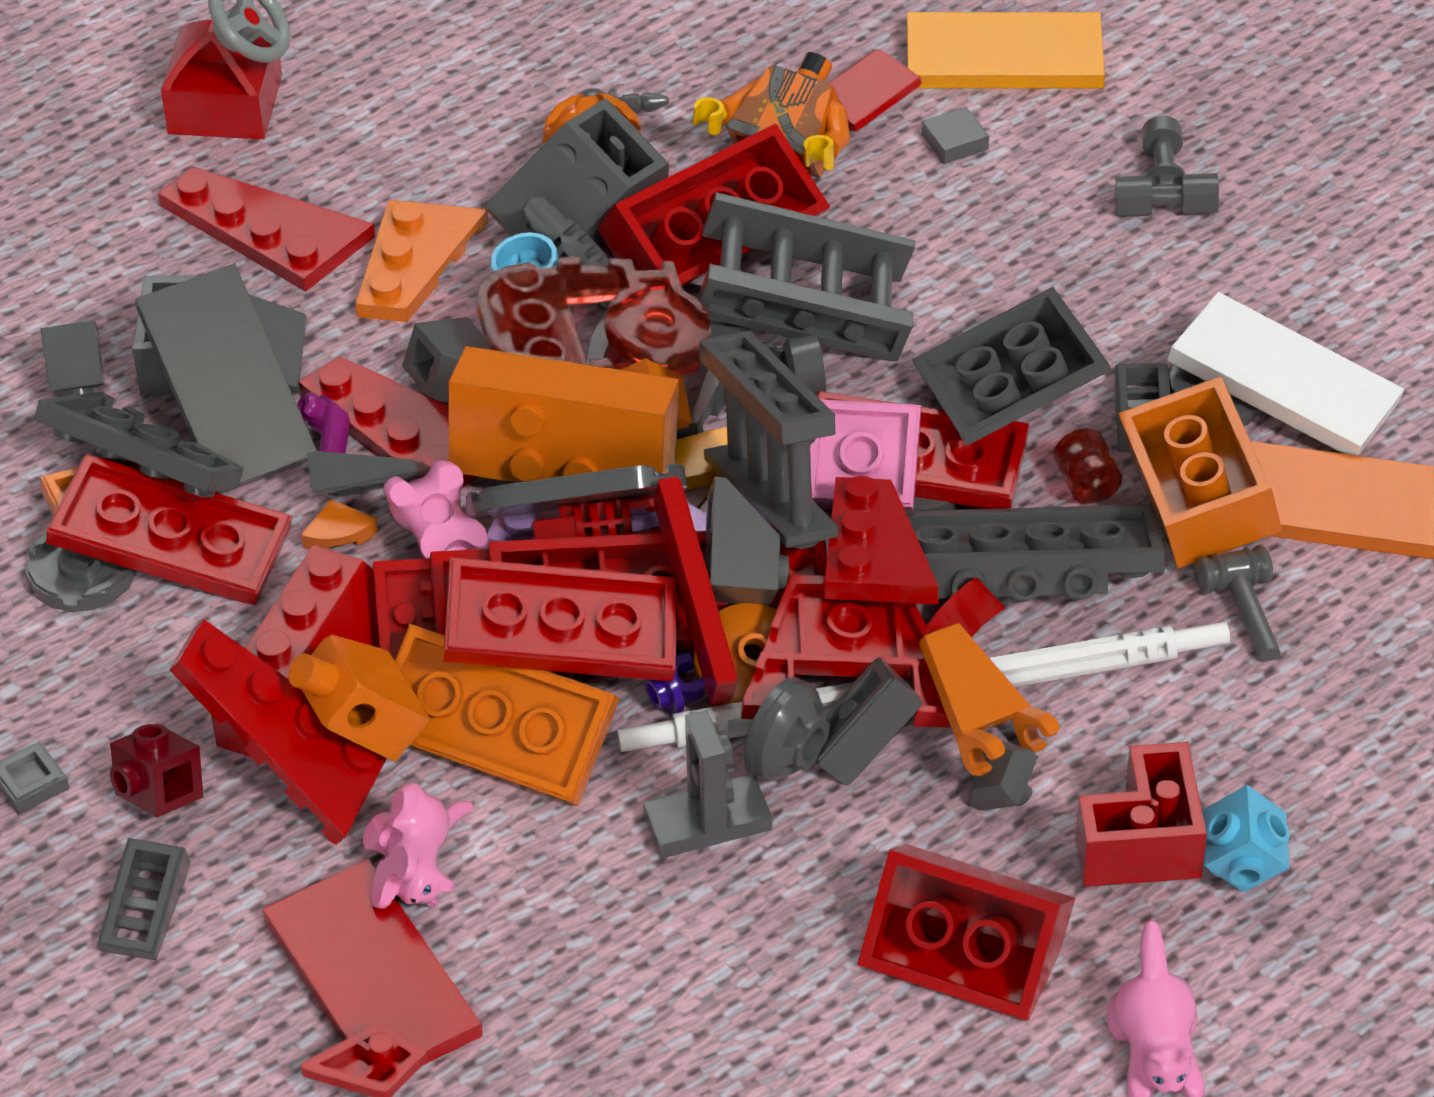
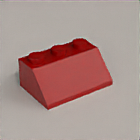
(965, 930)

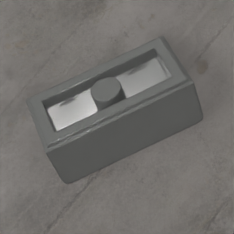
(866, 720)

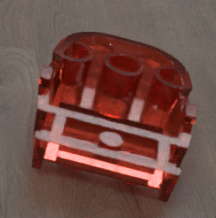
(529, 311)

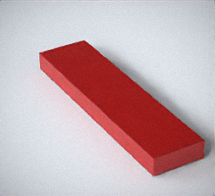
(695, 591)

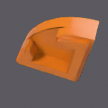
(339, 526)

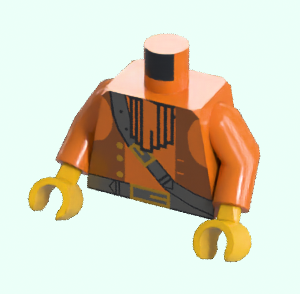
(796, 101)

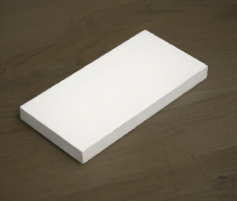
(1286, 375)

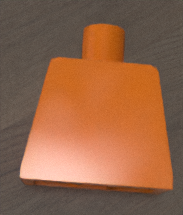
(360, 695)

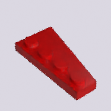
(279, 728)

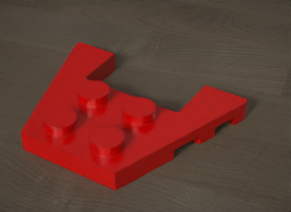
(842, 640)

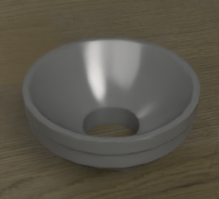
(786, 731)

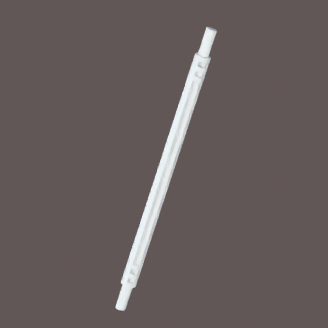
(1019, 668)

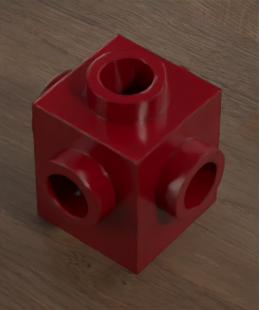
(156, 769)

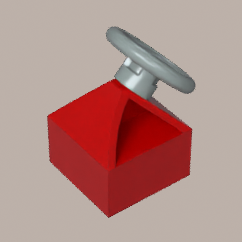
(226, 72)

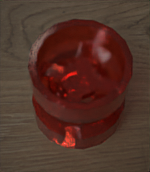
(1088, 467)

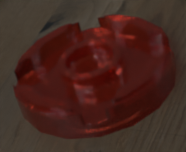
(657, 325)

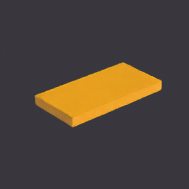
(1006, 49)

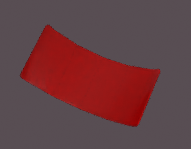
(969, 606)

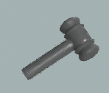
(1239, 573)

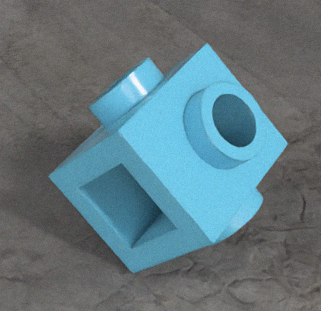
(1246, 839)

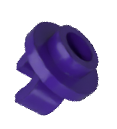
(675, 693)

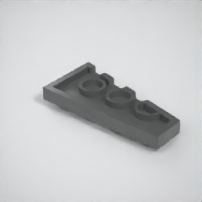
(124, 436)

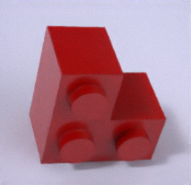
(1148, 830)

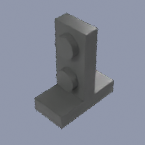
(714, 805)

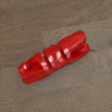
(595, 519)

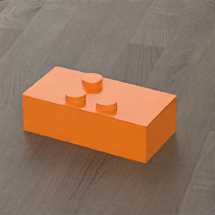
(556, 418)

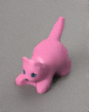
(433, 510)
(410, 845)
(1156, 1018)

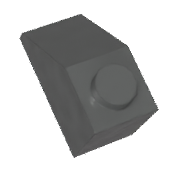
(73, 357)
(741, 549)

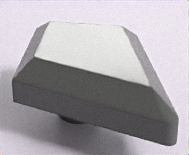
(1006, 781)

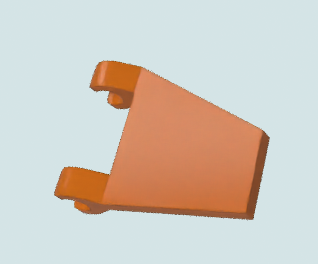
(980, 697)

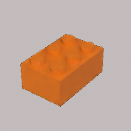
(1200, 472)

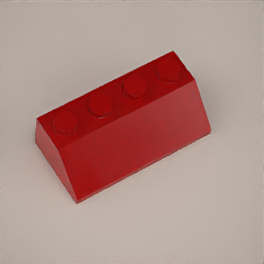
(670, 215)
(322, 599)

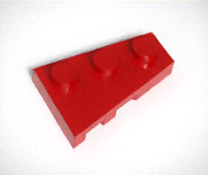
(876, 547)

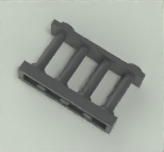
(797, 310)
(769, 436)

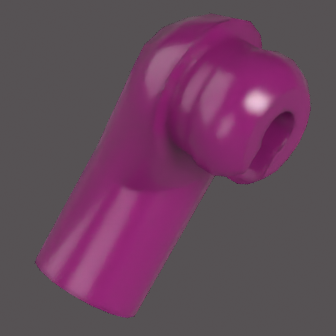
(326, 419)

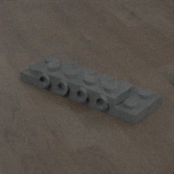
(1039, 548)

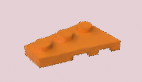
(411, 254)

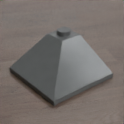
(1011, 365)

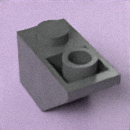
(436, 351)

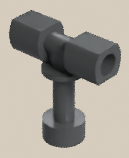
(1165, 181)

